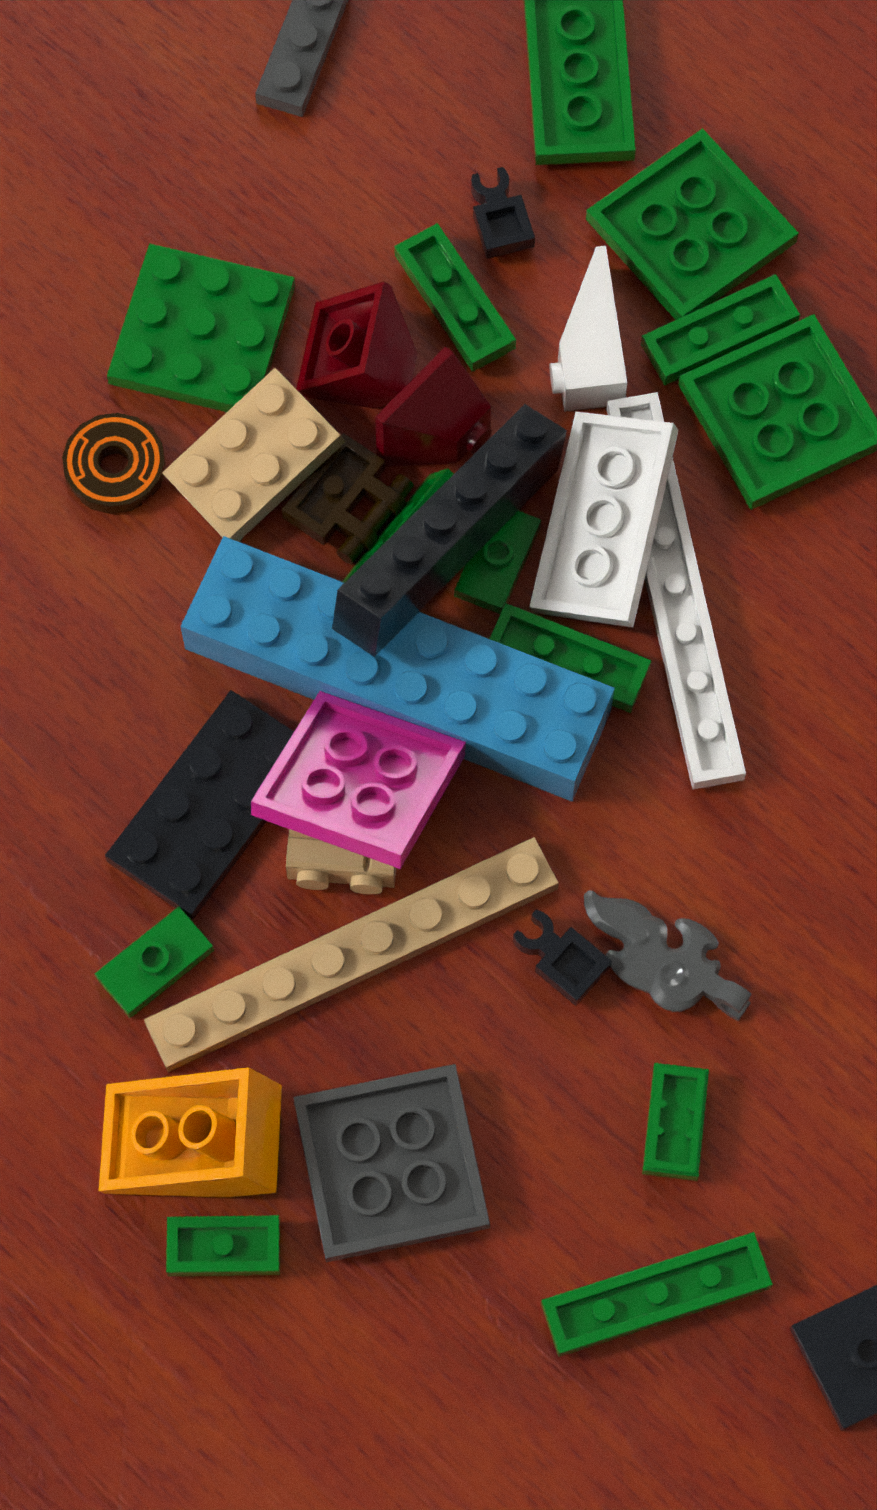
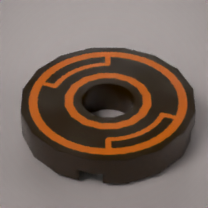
(113, 435)

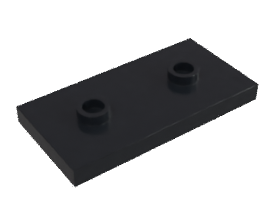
(843, 1355)

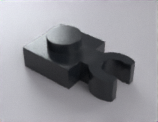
(500, 220)
(567, 962)

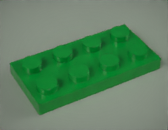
(579, 81)

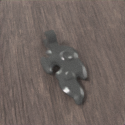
(669, 975)

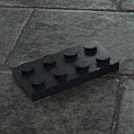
(201, 809)

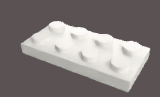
(604, 518)

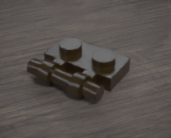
(333, 492)

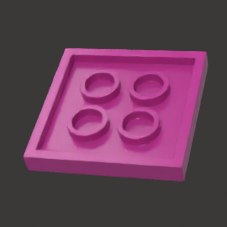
(358, 779)

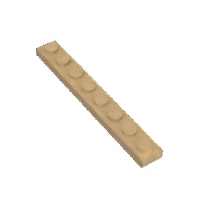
(350, 954)

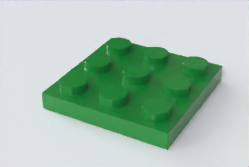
(691, 226)
(200, 328)
(781, 411)

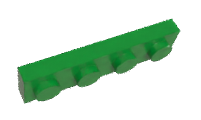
(656, 1294)

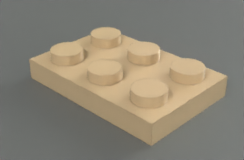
(253, 456)

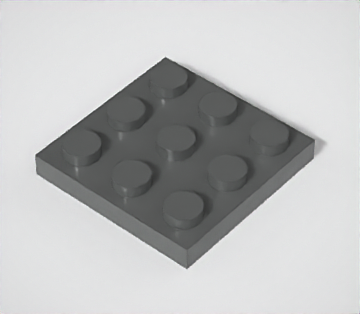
(391, 1163)

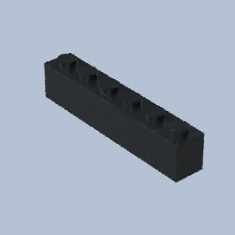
(448, 530)

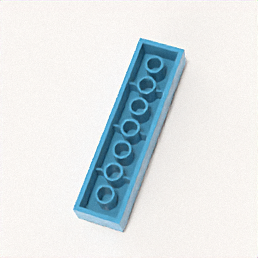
(504, 703)

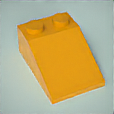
(192, 1135)

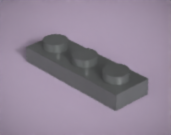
(299, 54)

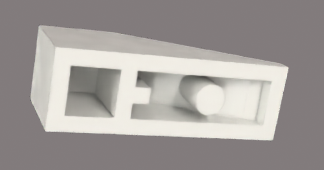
(590, 349)

